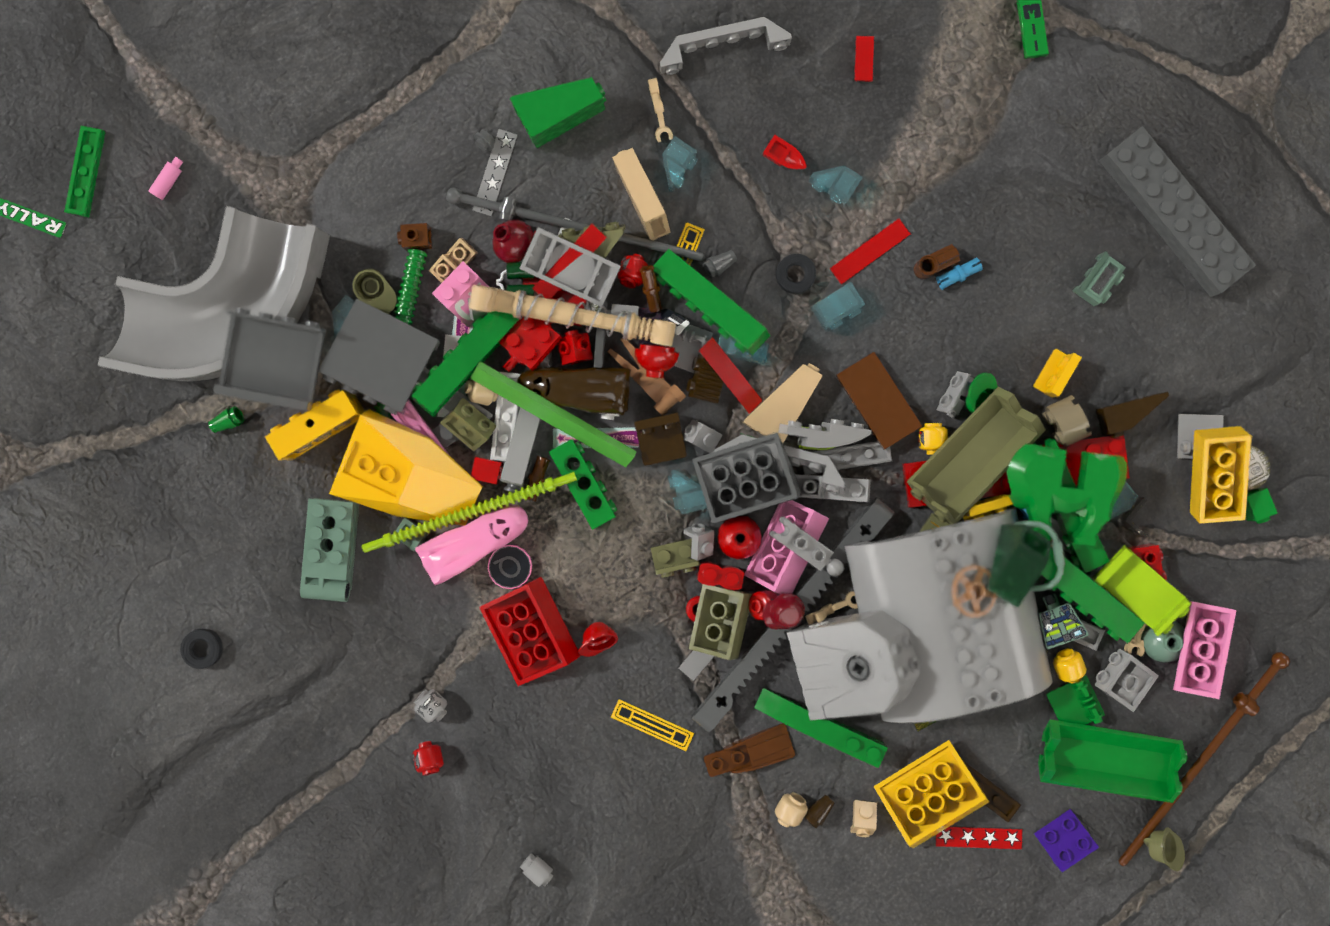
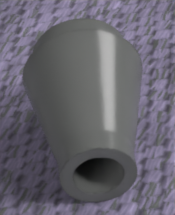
(719, 263)

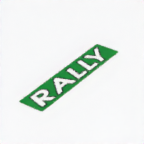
(31, 218)

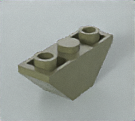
(612, 231)

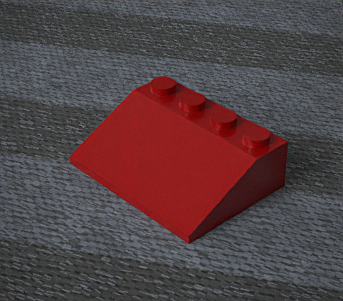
(530, 631)

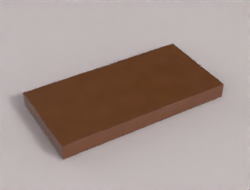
(878, 400)

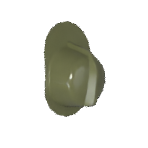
(1166, 848)

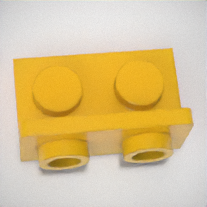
(1056, 373)
(988, 507)

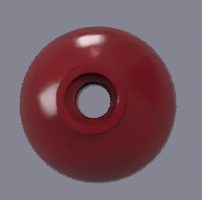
(512, 240)

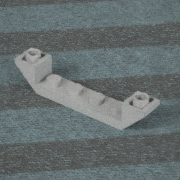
(776, 39)
(831, 479)

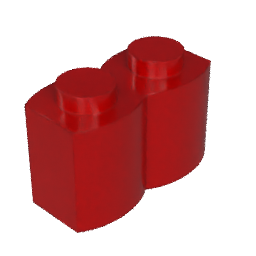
(727, 576)

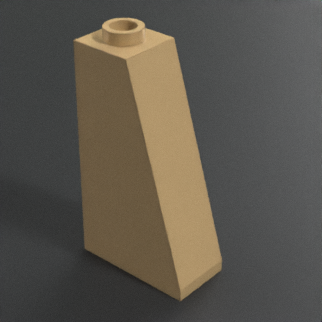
(641, 194)
(785, 402)

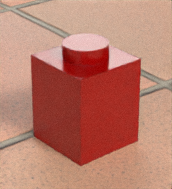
(487, 470)

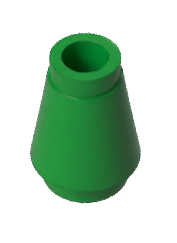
(227, 419)

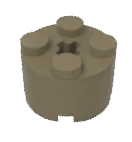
(1067, 421)

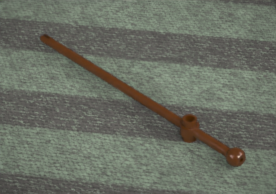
(1245, 705)

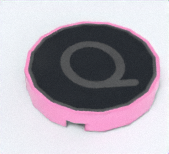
(510, 566)

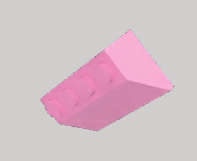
(776, 564)
(1204, 650)

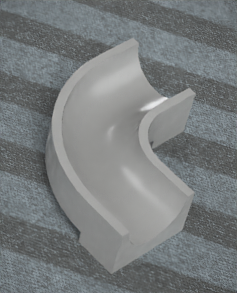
(185, 328)

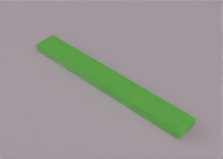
(553, 414)

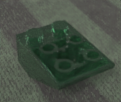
(1017, 562)

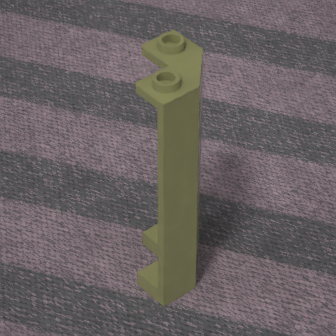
(974, 456)

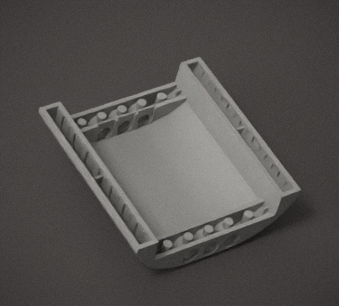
(961, 659)

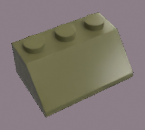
(720, 622)

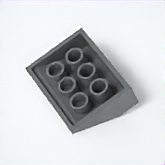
(746, 477)

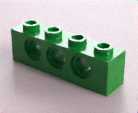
(595, 517)

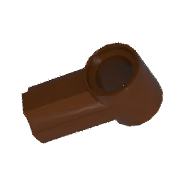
(937, 261)

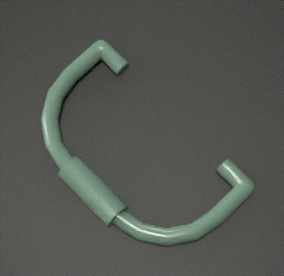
(1058, 554)

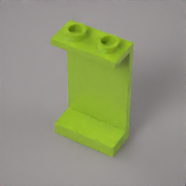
(1142, 590)

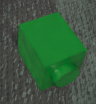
(1259, 505)

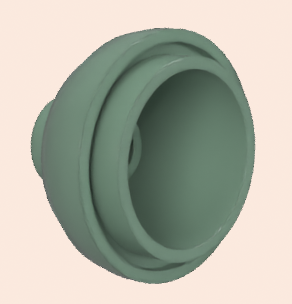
(1157, 647)

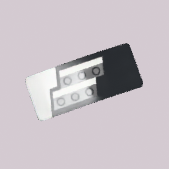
(681, 323)

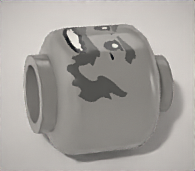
(430, 706)

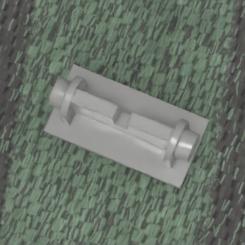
(951, 402)

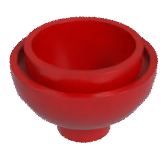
(656, 359)
(739, 525)

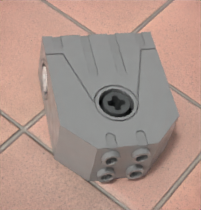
(854, 664)

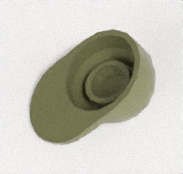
(374, 290)

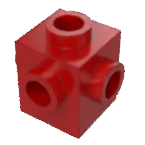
(575, 348)

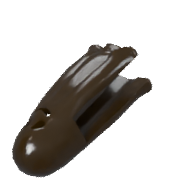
(583, 389)

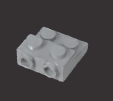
(1126, 679)

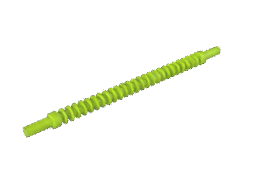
(390, 539)

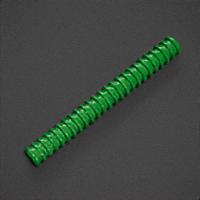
(407, 297)

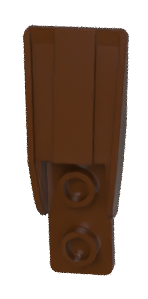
(752, 752)

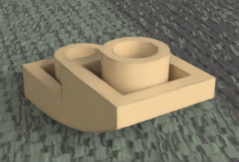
(448, 262)

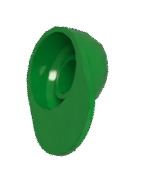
(980, 390)

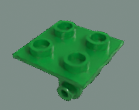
(1076, 703)

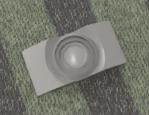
(586, 277)

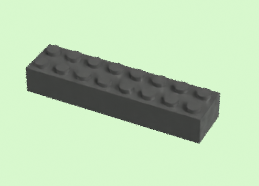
(1177, 212)

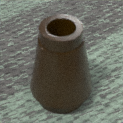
(819, 811)

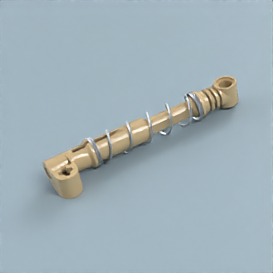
(561, 312)

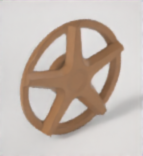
(974, 591)

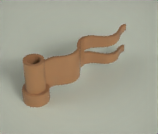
(657, 388)

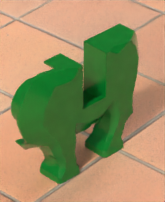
(1036, 485)

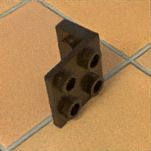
(660, 439)

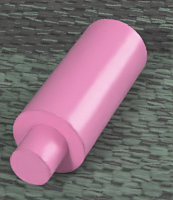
(166, 178)

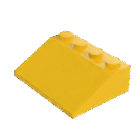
(931, 794)

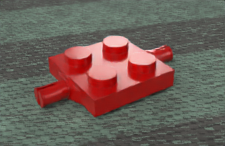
(529, 343)

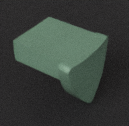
(415, 542)

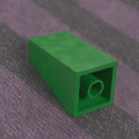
(558, 108)

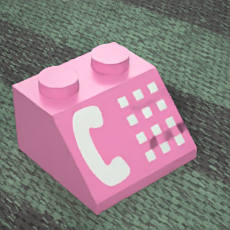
(456, 290)

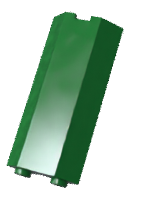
(1111, 761)

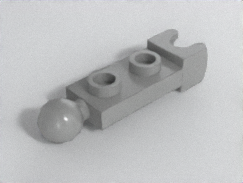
(807, 548)

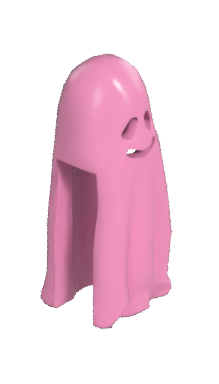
(464, 546)

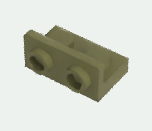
(468, 424)
(673, 557)

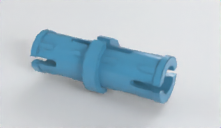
(959, 273)

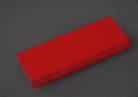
(864, 58)

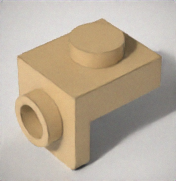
(864, 818)

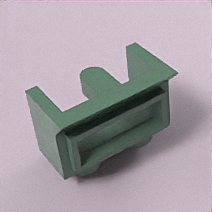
(1100, 280)

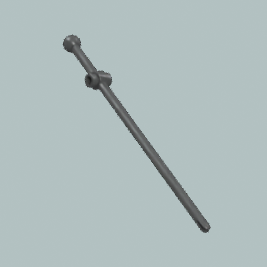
(508, 210)

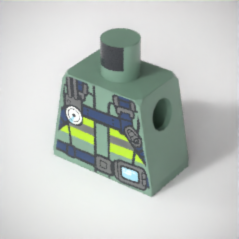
(1060, 623)

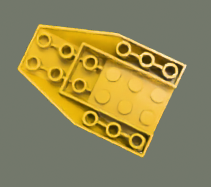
(402, 472)

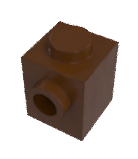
(415, 236)

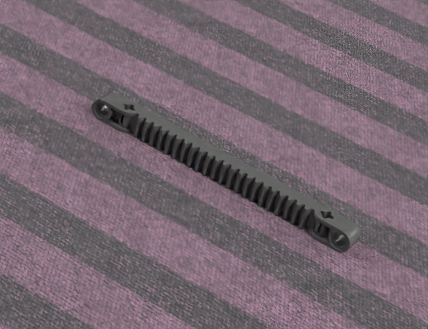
(711, 712)

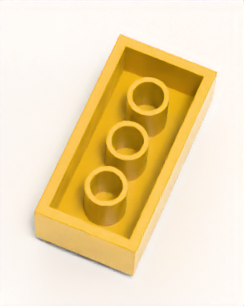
(1220, 474)

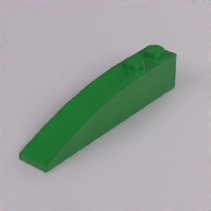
(1083, 556)
(824, 730)

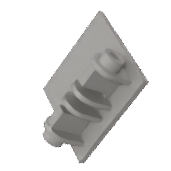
(689, 344)
(1187, 424)

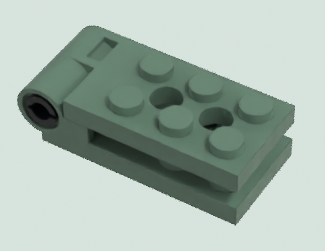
(329, 572)

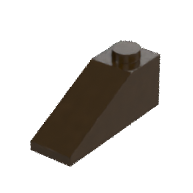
(1126, 415)

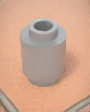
(536, 870)

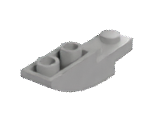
(827, 435)
(854, 489)

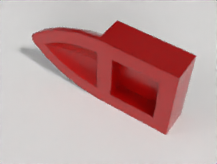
(784, 154)

